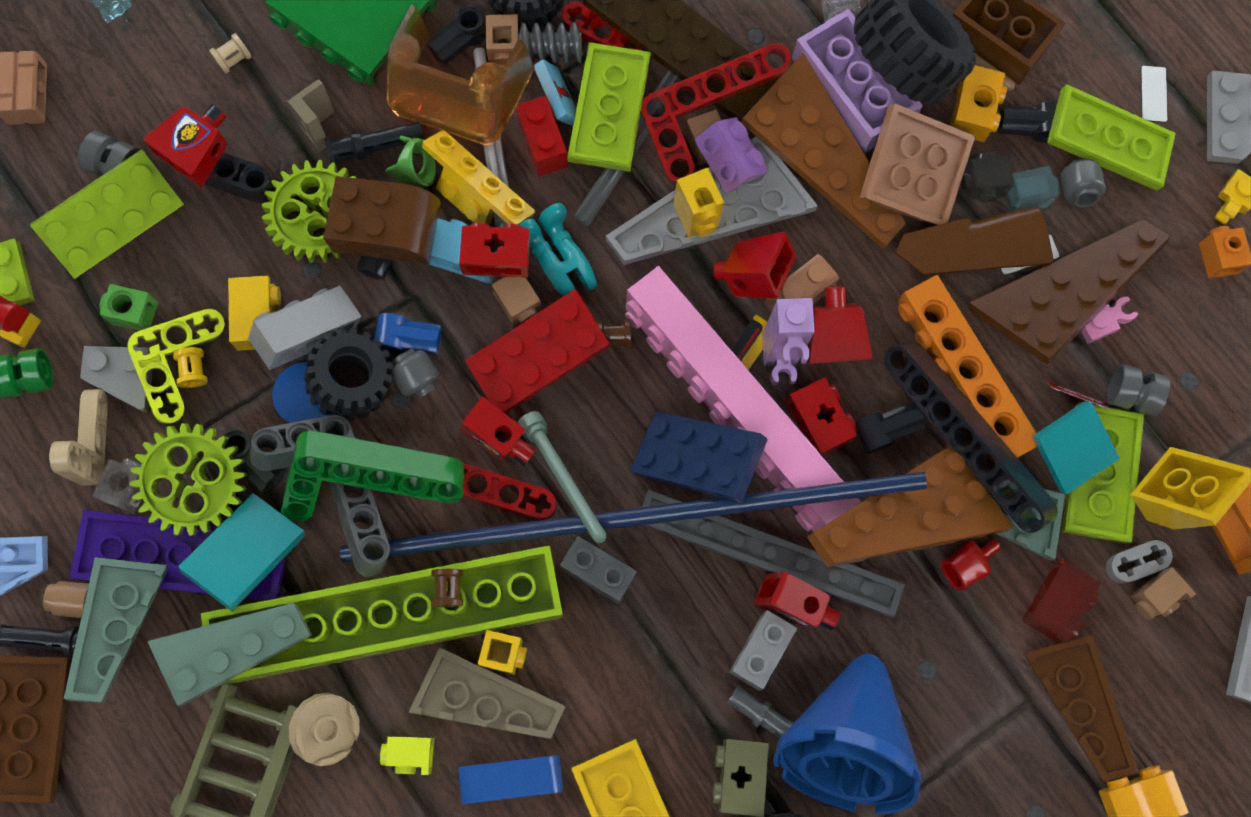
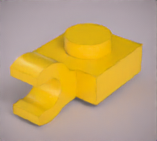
(1236, 197)

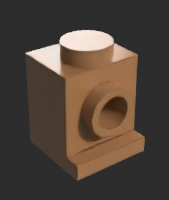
(501, 37)
(1161, 594)

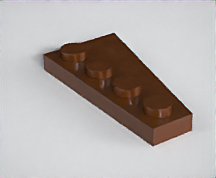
(1083, 697)

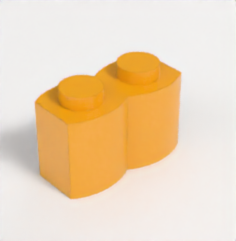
(1149, 795)

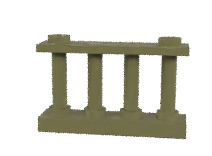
(276, 758)

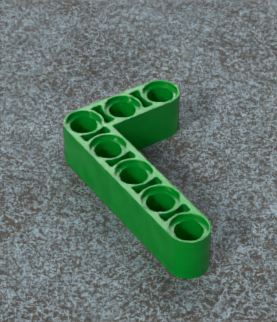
(368, 466)

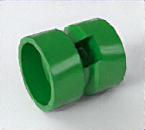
(27, 372)

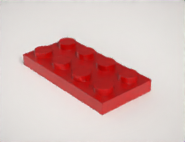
(538, 352)

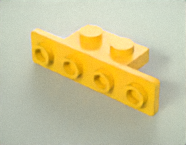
(473, 185)

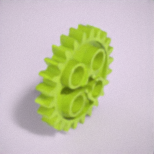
(298, 232)
(160, 464)

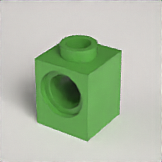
(137, 317)

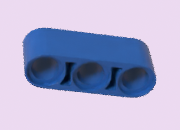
(510, 779)

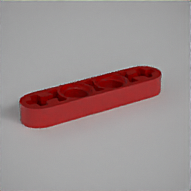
(497, 482)

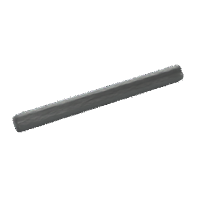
(610, 177)

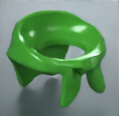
(404, 169)

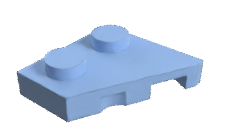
(21, 560)

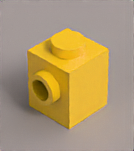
(502, 652)

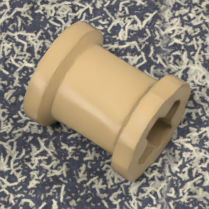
(230, 53)

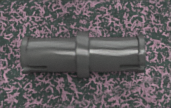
(759, 712)

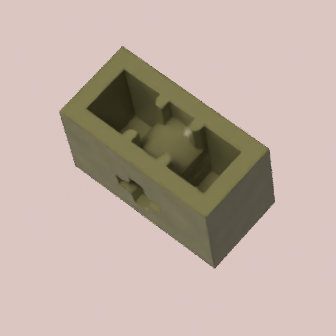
(750, 796)

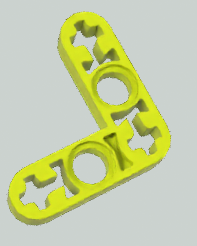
(157, 360)

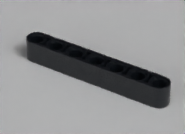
(984, 440)

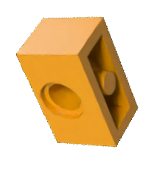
(982, 86)

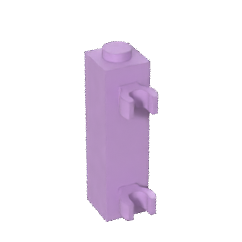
(787, 336)

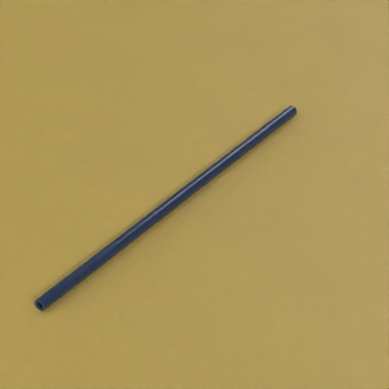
(652, 515)

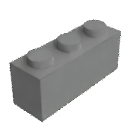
(301, 324)

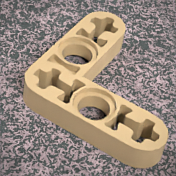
(84, 460)

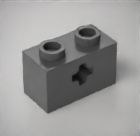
(598, 570)

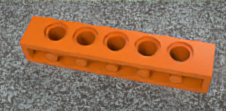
(968, 353)

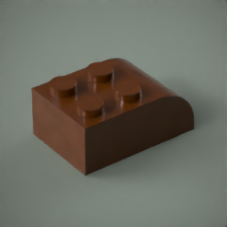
(1009, 33)
(381, 220)

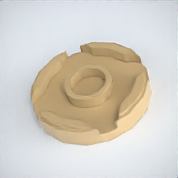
(323, 729)

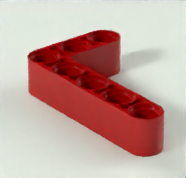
(703, 98)

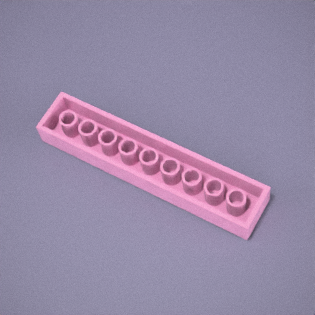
(730, 392)

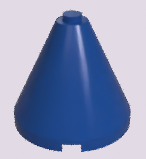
(852, 744)

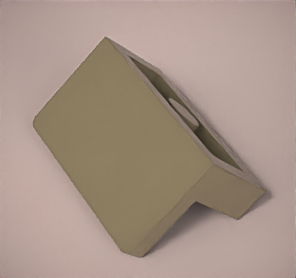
(310, 109)

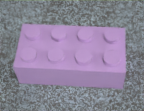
(849, 79)

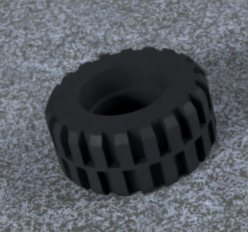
(915, 46)

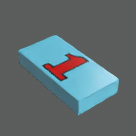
(556, 92)

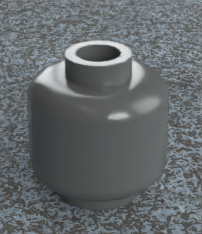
(1083, 183)
(414, 373)

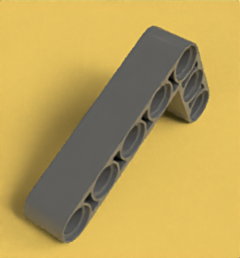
(350, 510)

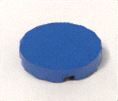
(291, 398)

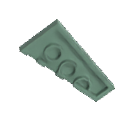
(216, 653)

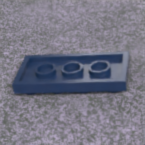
(699, 456)

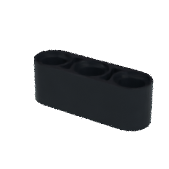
(241, 180)

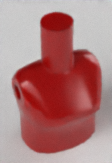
(968, 564)

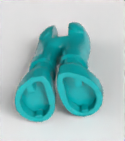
(552, 223)

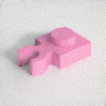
(1107, 321)

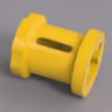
(185, 357)

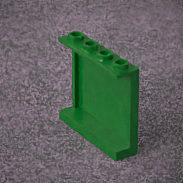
(346, 31)

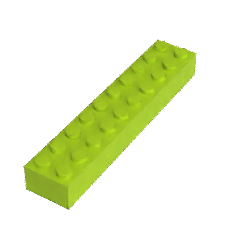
(398, 612)

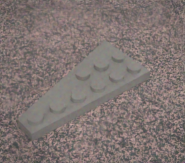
(749, 206)

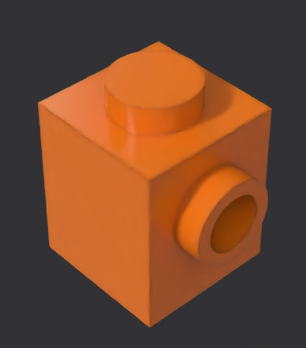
(1225, 252)

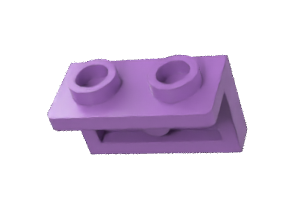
(731, 154)

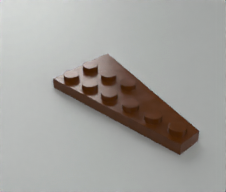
(1060, 299)

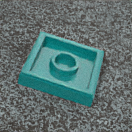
(1075, 447)

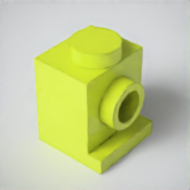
(408, 754)

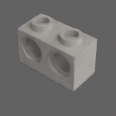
(763, 650)

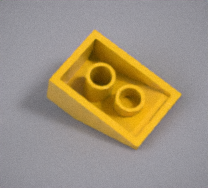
(1189, 489)

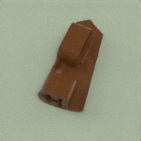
(989, 243)

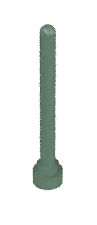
(536, 432)

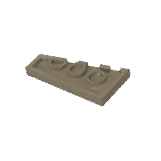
(479, 697)

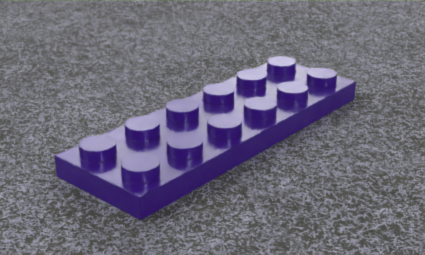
(140, 541)

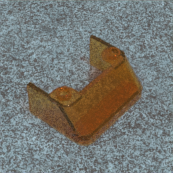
(462, 107)

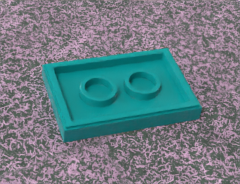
(241, 551)

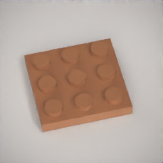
(917, 165)

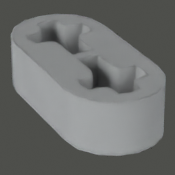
(1136, 555)

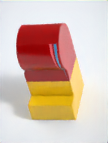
(16, 323)

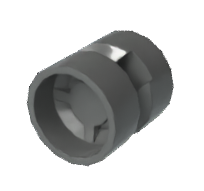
(102, 153)
(1132, 388)

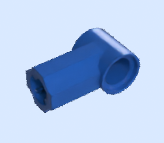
(400, 334)

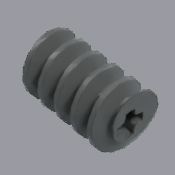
(552, 42)

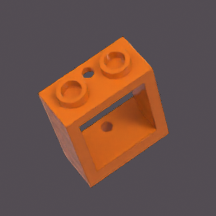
(1235, 532)

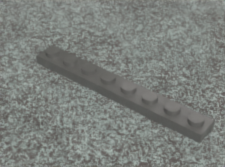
(779, 555)

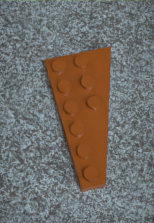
(813, 139)
(947, 511)

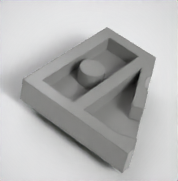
(114, 373)

